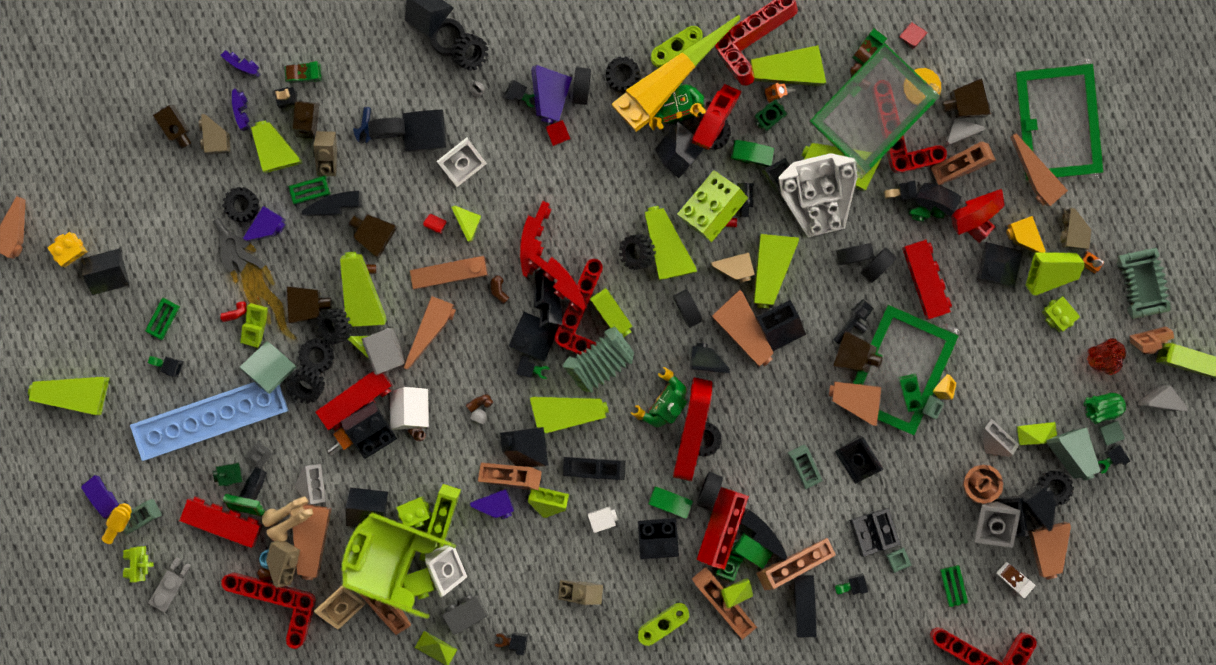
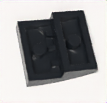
(424, 130)
(938, 196)
(874, 532)

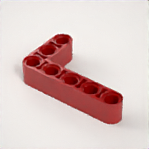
(751, 34)
(908, 157)
(571, 330)
(693, 429)
(277, 598)
(983, 658)

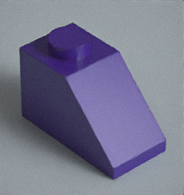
(265, 225)
(495, 505)

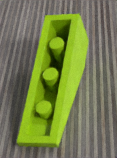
(442, 514)

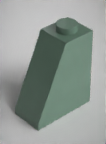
(1076, 453)

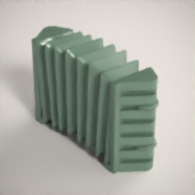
(1144, 283)
(600, 361)

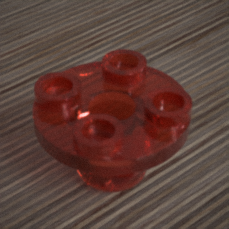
(1107, 356)

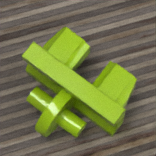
(138, 564)

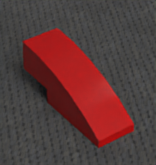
(977, 211)

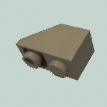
(215, 138)
(325, 153)
(1076, 231)
(282, 562)
(580, 592)

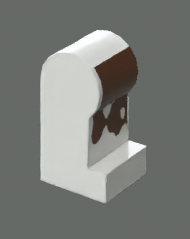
(1015, 580)

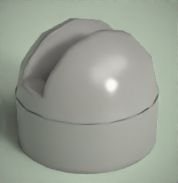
(473, 91)
(478, 416)

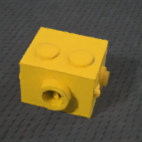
(67, 249)

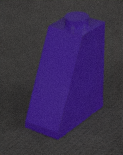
(549, 93)

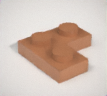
(1151, 340)

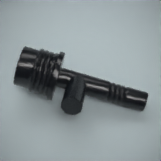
(862, 311)

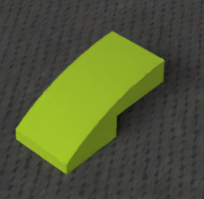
(255, 324)

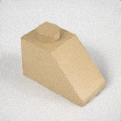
(735, 267)

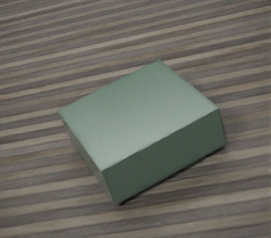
(933, 407)
(1111, 433)
(898, 560)

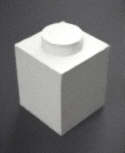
(602, 519)

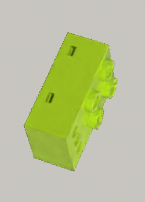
(712, 206)

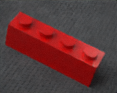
(926, 279)
(354, 399)
(220, 522)
(722, 528)

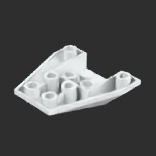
(820, 192)

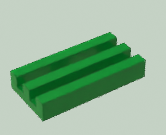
(325, 186)
(155, 333)
(243, 505)
(961, 584)

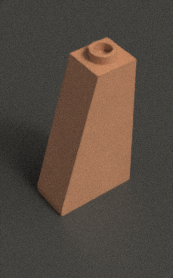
(741, 325)
(310, 540)

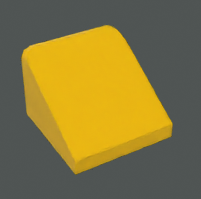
(946, 388)

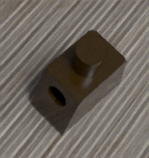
(968, 101)
(167, 119)
(305, 119)
(373, 233)
(305, 304)
(856, 354)

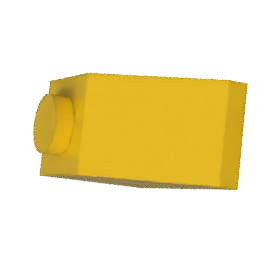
(1026, 235)

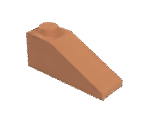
(963, 163)
(13, 229)
(510, 476)

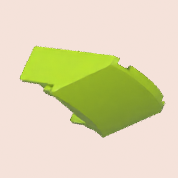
(380, 559)

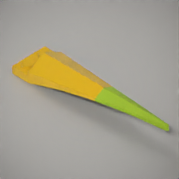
(649, 94)

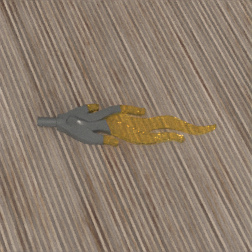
(251, 273)

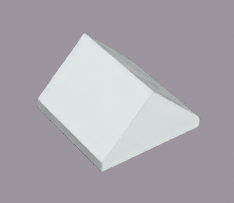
(461, 162)
(409, 408)
(445, 569)

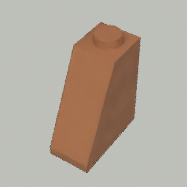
(858, 399)
(1050, 549)

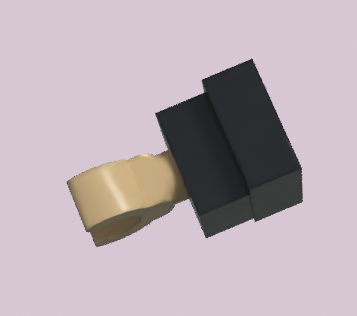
(285, 97)
(906, 191)

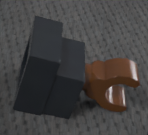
(516, 642)

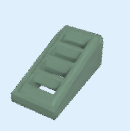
(793, 454)
(150, 512)

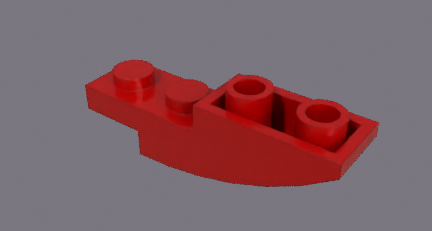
(715, 116)
(531, 230)
(565, 284)

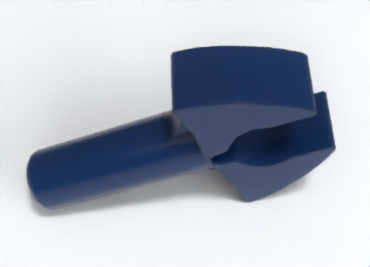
(364, 125)

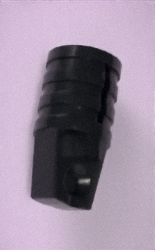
(748, 189)
(253, 484)

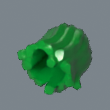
(1104, 407)

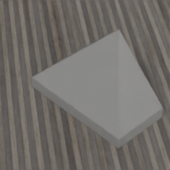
(962, 130)
(997, 440)
(311, 484)

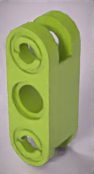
(682, 38)
(658, 633)

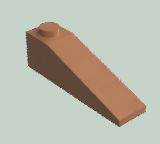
(1042, 180)
(449, 272)
(433, 322)
(795, 564)
(391, 615)
(735, 615)

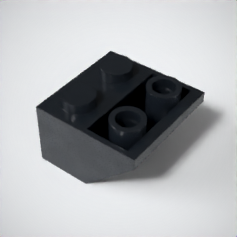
(781, 325)
(368, 430)
(658, 538)

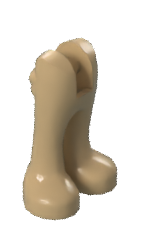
(297, 515)

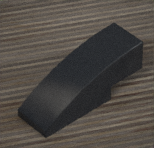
(334, 204)
(547, 302)
(594, 468)
(763, 533)
(805, 606)

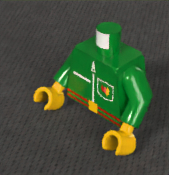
(682, 105)
(667, 405)

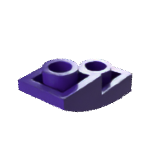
(247, 67)
(239, 104)
(99, 496)

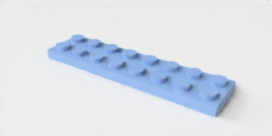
(206, 419)

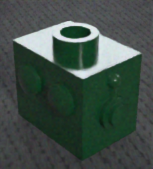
(772, 109)
(227, 474)

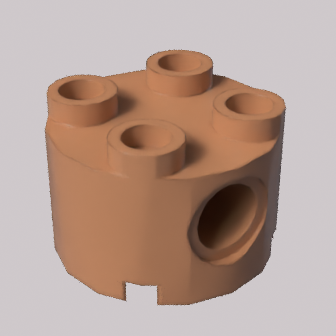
(983, 484)

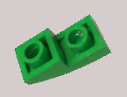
(752, 152)
(922, 213)
(670, 502)
(753, 551)
(732, 566)

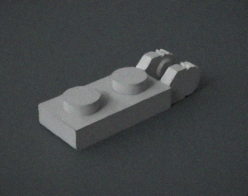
(169, 586)

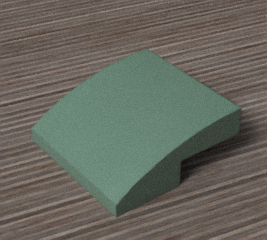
(268, 367)

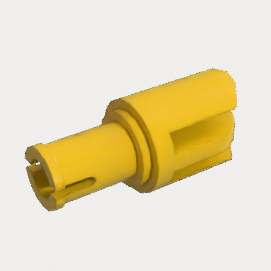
(116, 522)

